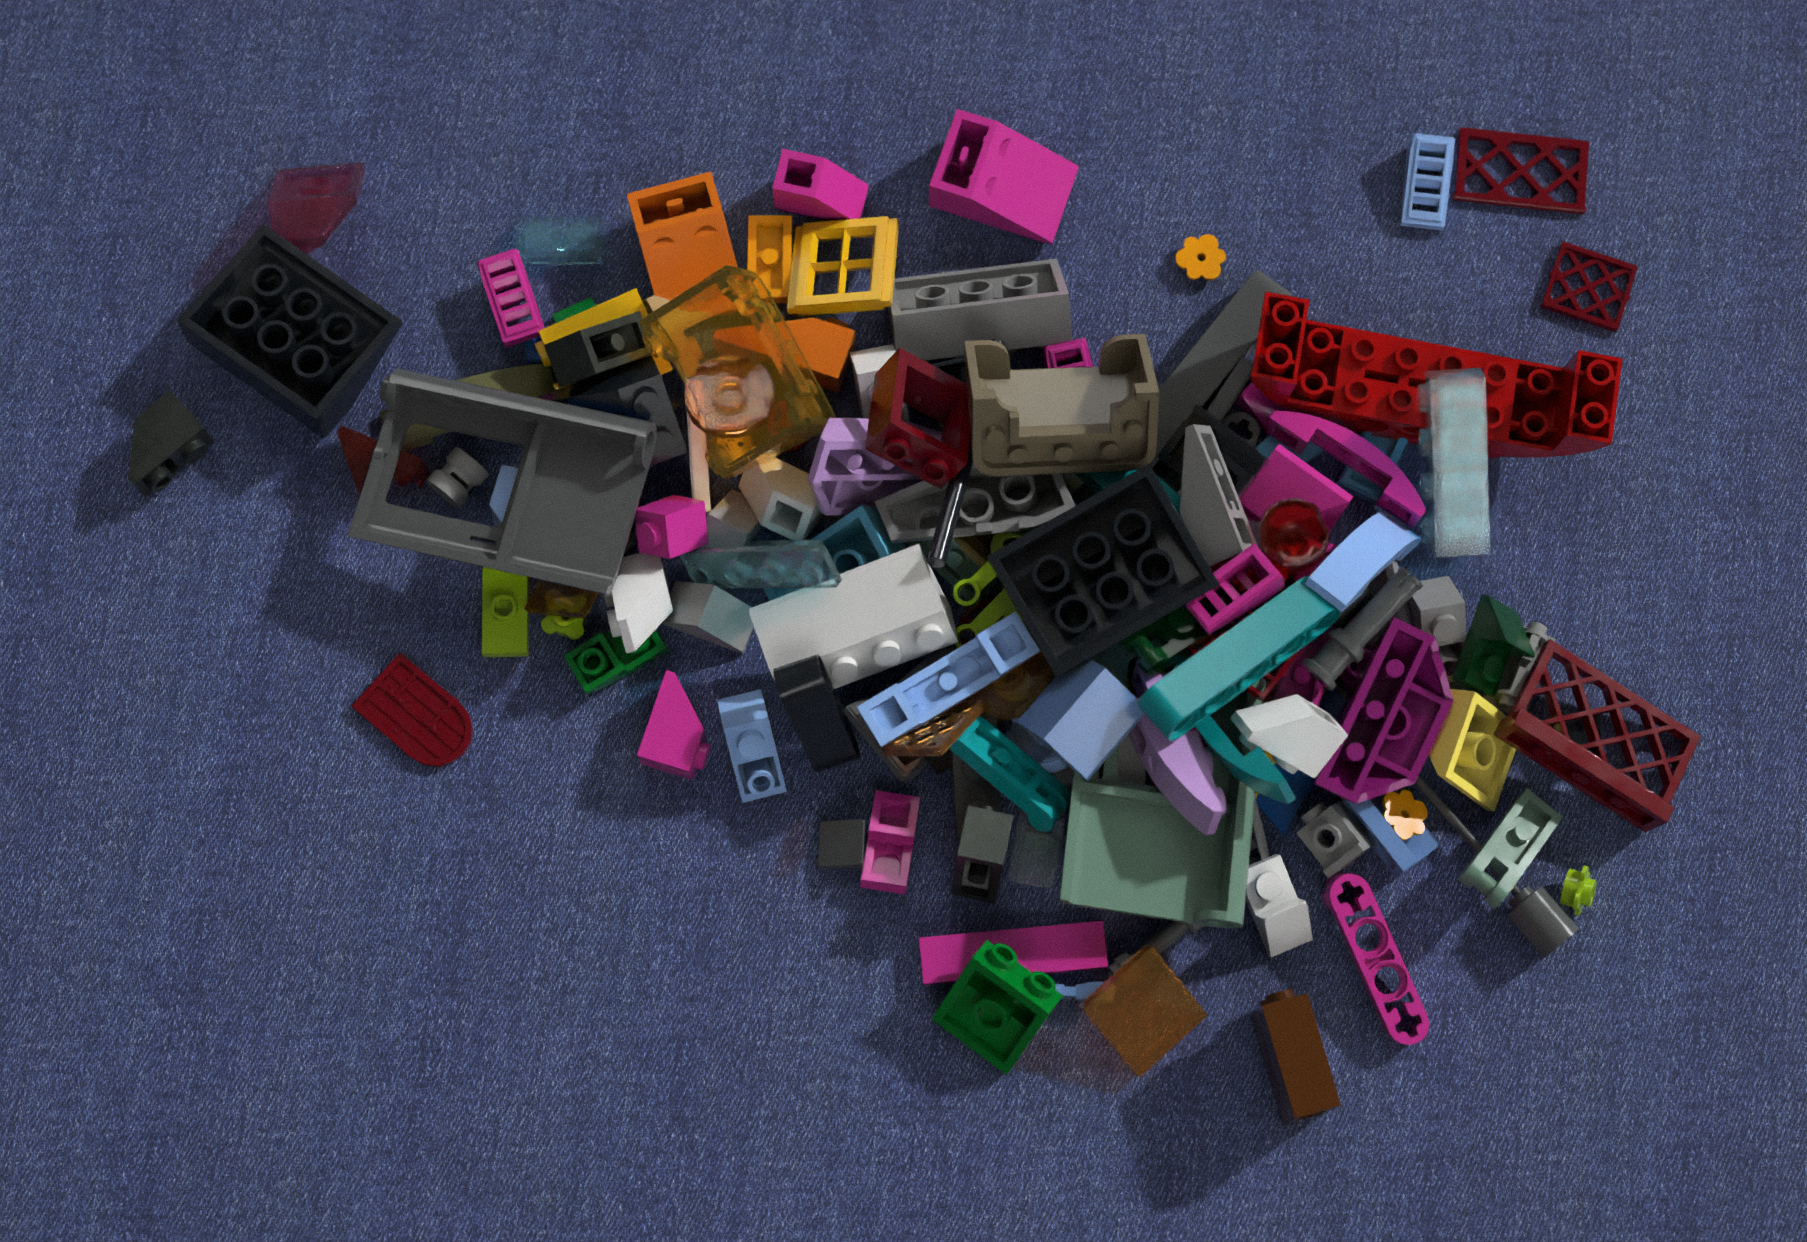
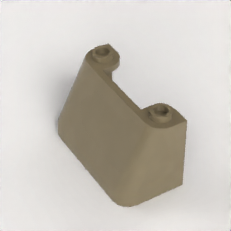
(1062, 416)

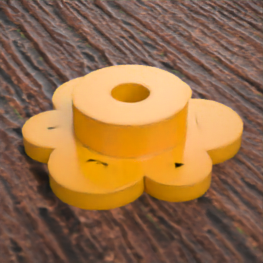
(1206, 248)
(1404, 813)

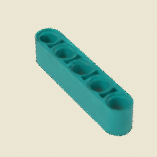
(1237, 659)

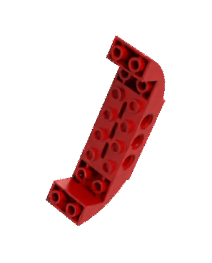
(1373, 380)

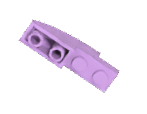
(1178, 767)

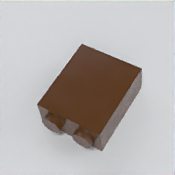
(1294, 1056)

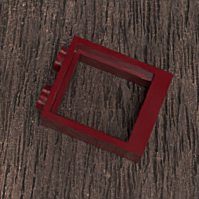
(931, 392)

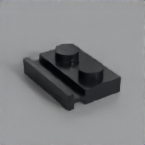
(1239, 456)

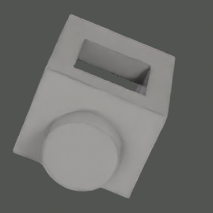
(1349, 836)

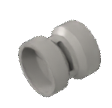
(458, 468)

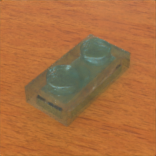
(561, 240)

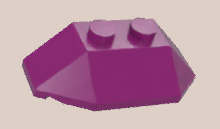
(1389, 716)

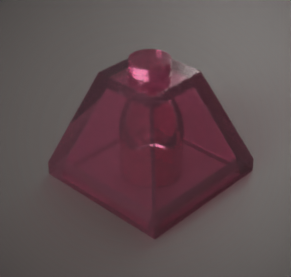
(313, 201)

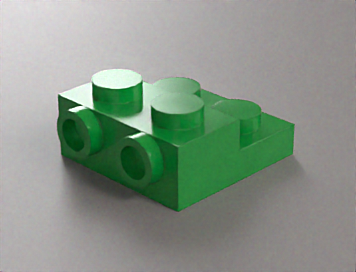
(997, 1005)

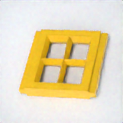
(882, 266)

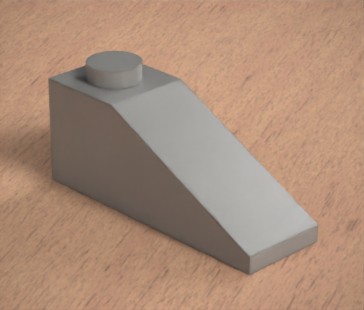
(1211, 501)

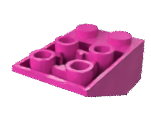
(1001, 178)

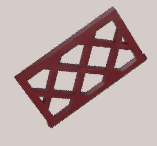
(1545, 146)

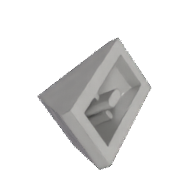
(732, 522)
(710, 615)

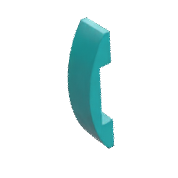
(1253, 769)

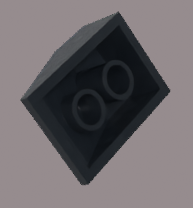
(632, 392)

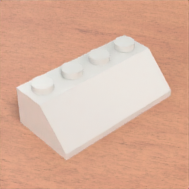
(865, 624)

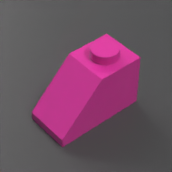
(674, 733)

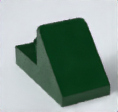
(1489, 642)

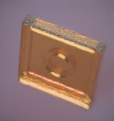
(1143, 1010)

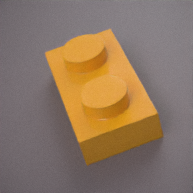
(771, 252)

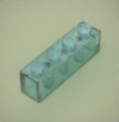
(1457, 462)

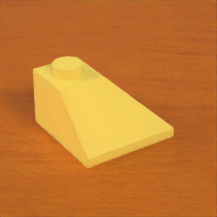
(1469, 753)

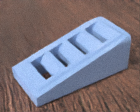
(1430, 154)

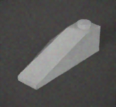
(988, 506)

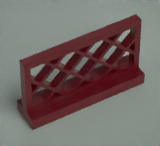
(1589, 770)

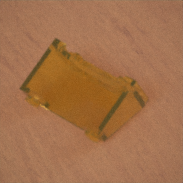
(738, 316)

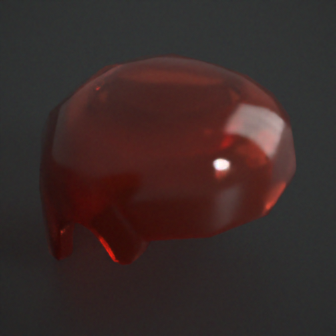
(1293, 535)

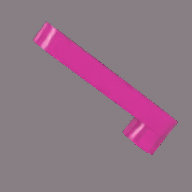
(1383, 955)

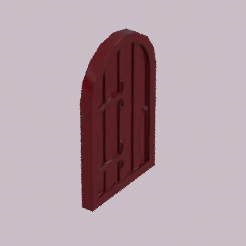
(416, 714)

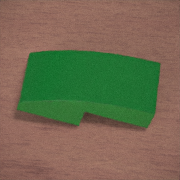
(605, 661)

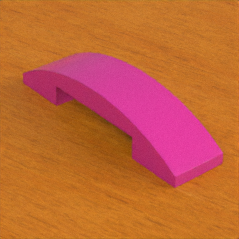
(1300, 429)

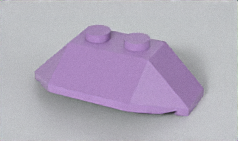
(848, 474)

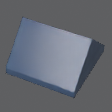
(1083, 717)

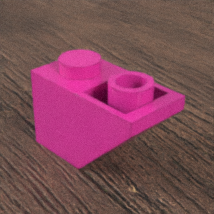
(817, 188)

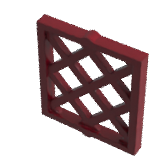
(1582, 314)

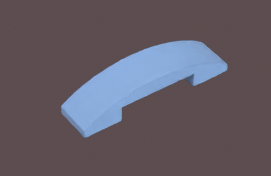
(1361, 558)
(948, 680)

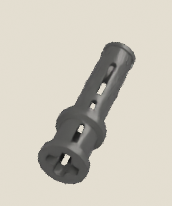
(1347, 643)

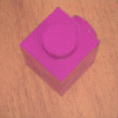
(671, 526)

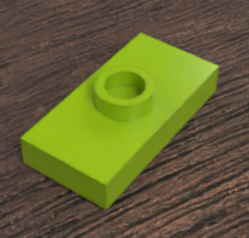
(503, 614)

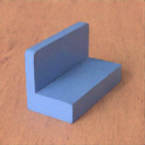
(1393, 851)

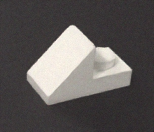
(1275, 907)

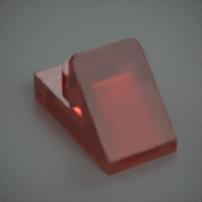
(359, 452)

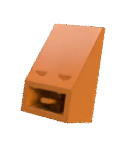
(681, 233)

